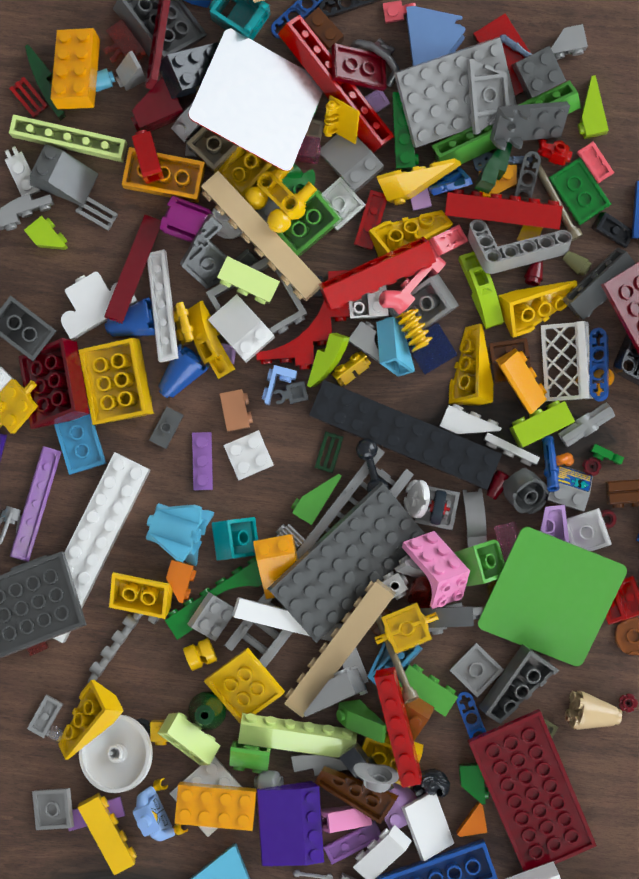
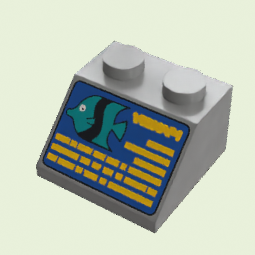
(573, 490)

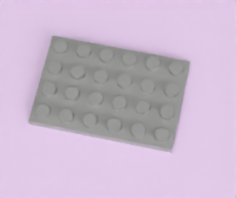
(438, 94)

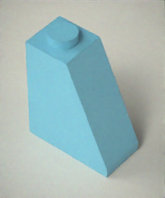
(393, 347)

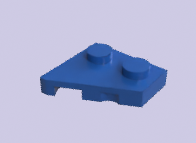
(452, 181)

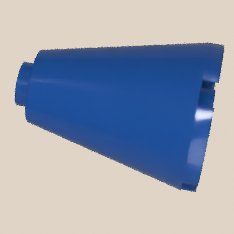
(137, 321)
(181, 372)

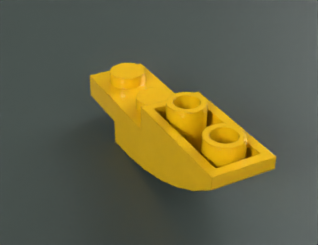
(207, 341)

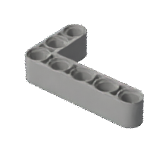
(516, 254)

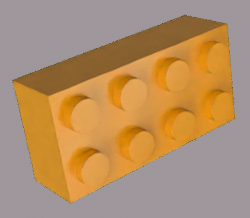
(75, 68)
(181, 176)
(215, 806)

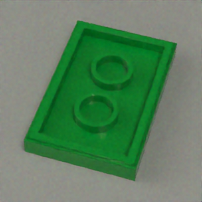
(579, 191)

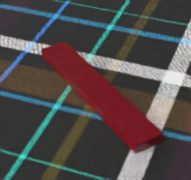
(157, 43)
(133, 269)

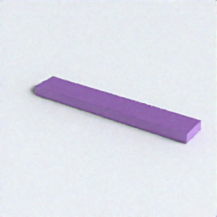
(35, 503)

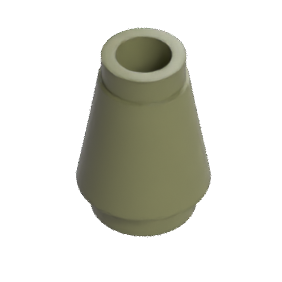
(577, 263)

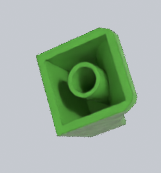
(483, 561)

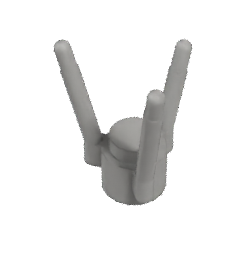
(9, 515)

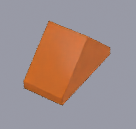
(474, 822)

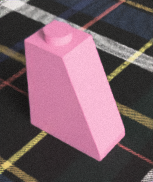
(342, 819)

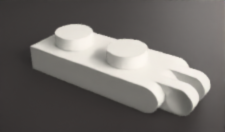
(20, 172)

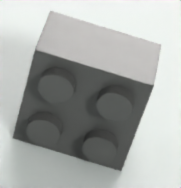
(538, 72)

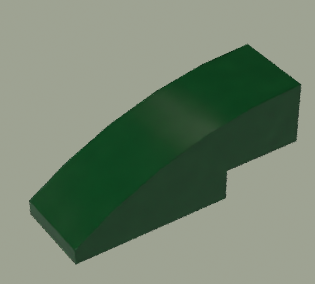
(493, 169)

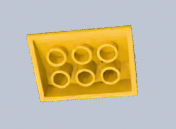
(116, 381)

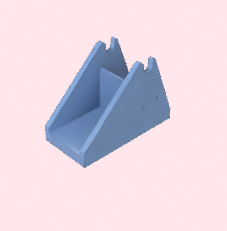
(432, 33)

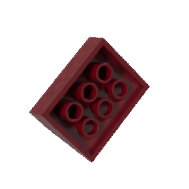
(59, 383)

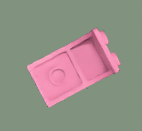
(441, 566)

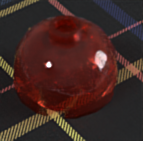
(420, 592)

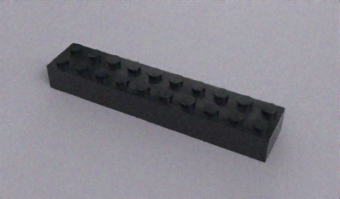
(405, 435)

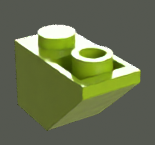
(44, 236)

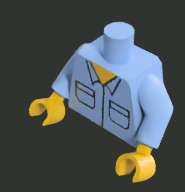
(152, 816)

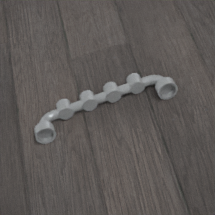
(119, 638)

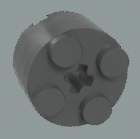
(525, 491)

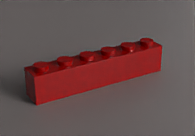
(504, 209)
(377, 273)
(398, 726)

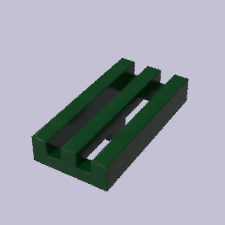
(324, 467)

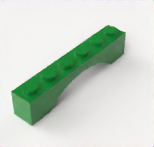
(241, 577)

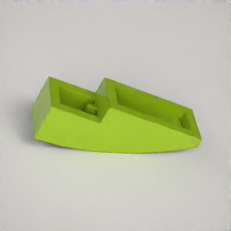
(327, 358)

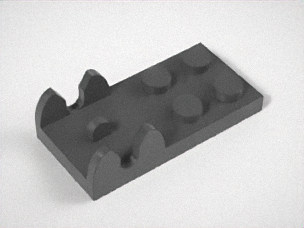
(528, 122)

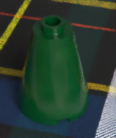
(207, 703)

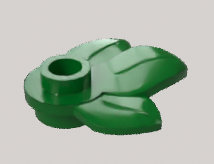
(297, 179)

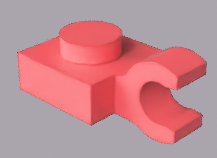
(395, 11)

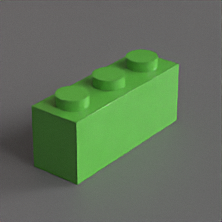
(430, 690)

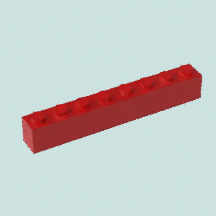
(318, 64)

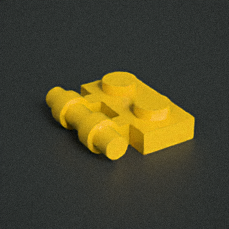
(184, 330)

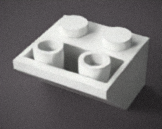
(368, 306)

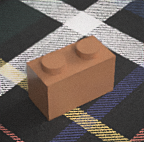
(235, 410)

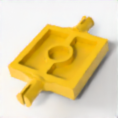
(16, 405)
(406, 628)

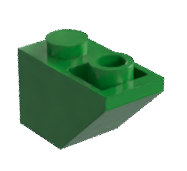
(473, 781)

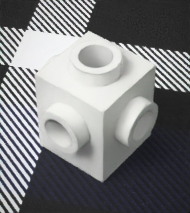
(400, 579)

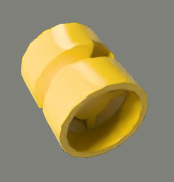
(200, 654)

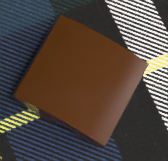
(501, 348)

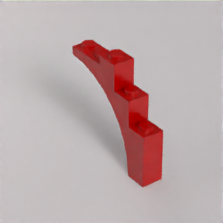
(318, 332)

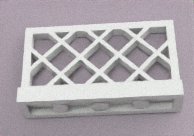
(582, 355)

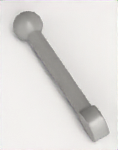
(297, 873)

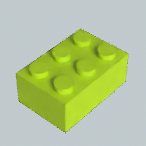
(541, 423)

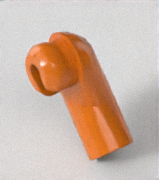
(566, 458)

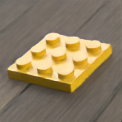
(244, 685)

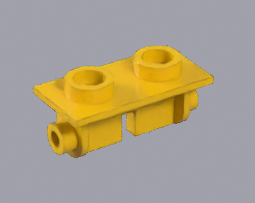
(357, 362)

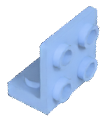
(284, 375)

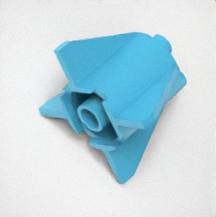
(179, 530)

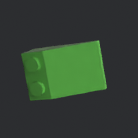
(249, 757)

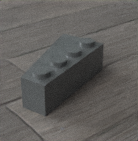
(516, 683)

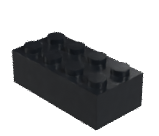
(186, 69)

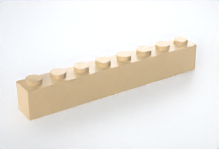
(257, 231)
(340, 647)

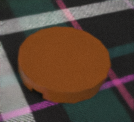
(628, 636)

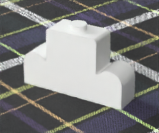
(90, 299)

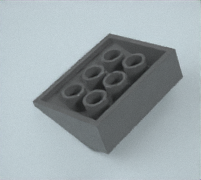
(181, 28)

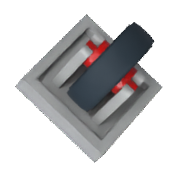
(441, 508)

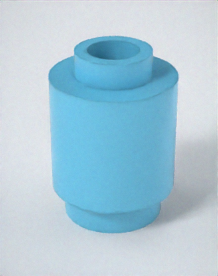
(104, 79)

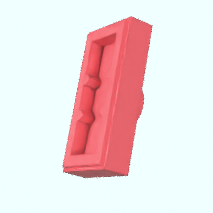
(595, 162)
(448, 240)

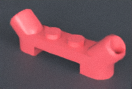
(403, 299)

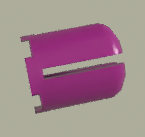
(183, 219)

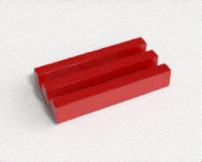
(19, 85)

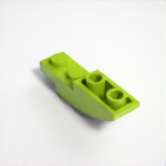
(483, 291)

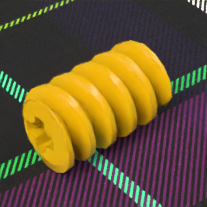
(414, 329)

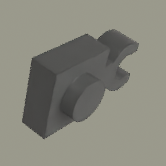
(295, 393)

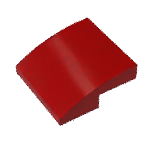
(625, 602)

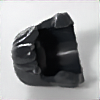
(433, 783)

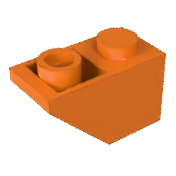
(179, 577)

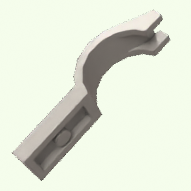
(475, 517)

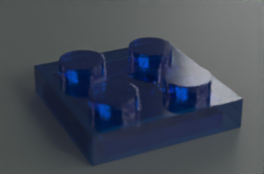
(436, 352)

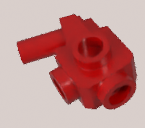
(556, 153)

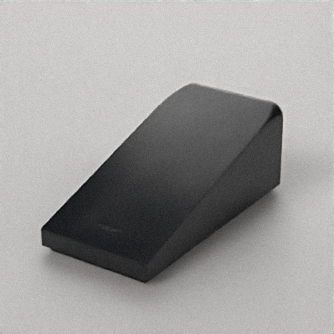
(612, 229)

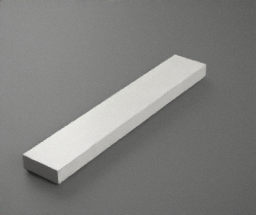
(162, 306)
(271, 616)

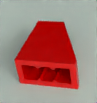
(147, 156)

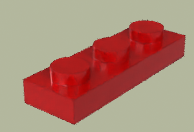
(371, 218)

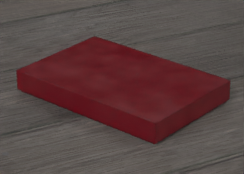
(358, 67)

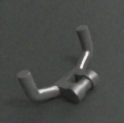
(383, 51)

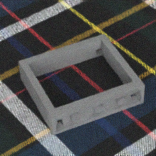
(282, 326)

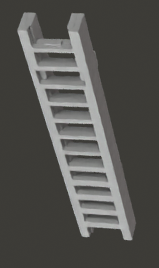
(281, 638)

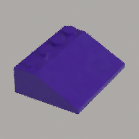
(290, 825)

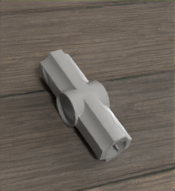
(586, 424)

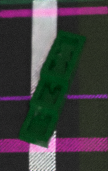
(43, 77)

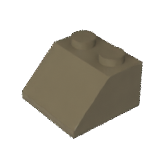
(211, 148)

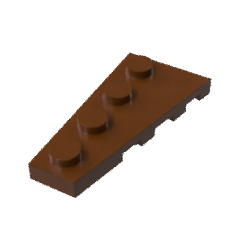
(354, 793)

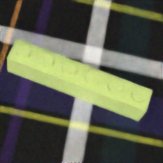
(68, 138)
(295, 735)

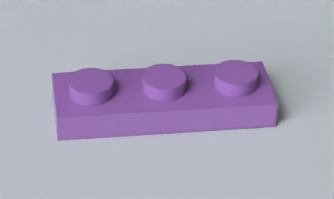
(202, 461)

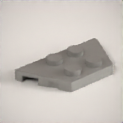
(487, 91)

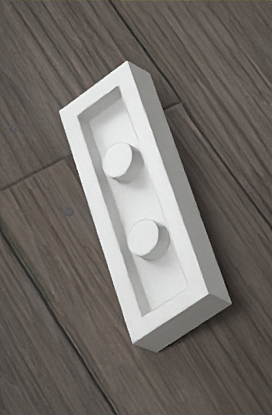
(511, 450)

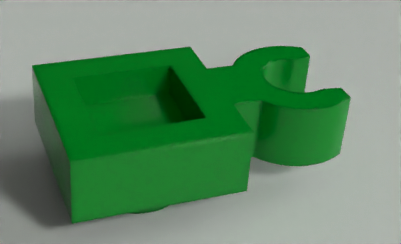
(601, 453)

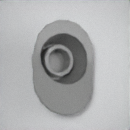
(376, 777)

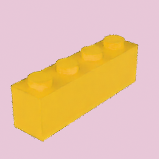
(107, 834)

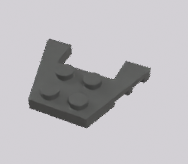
(205, 259)

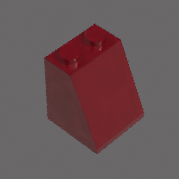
(156, 109)

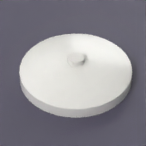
(118, 756)

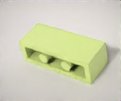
(248, 280)
(189, 738)

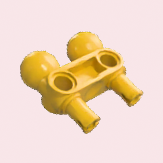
(279, 219)

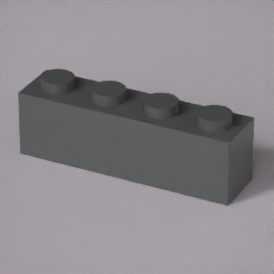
(588, 292)

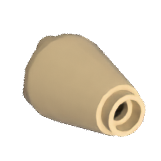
(590, 712)

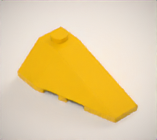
(393, 235)
(473, 373)

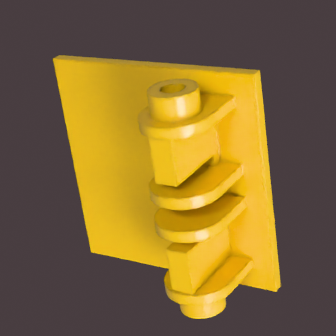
(341, 120)

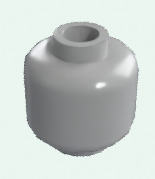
(268, 779)

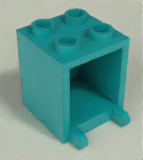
(244, 18)

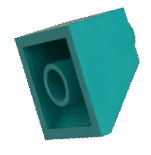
(234, 538)

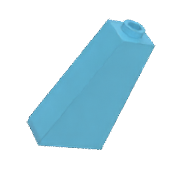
(225, 866)

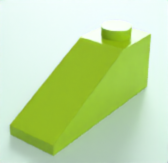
(592, 118)

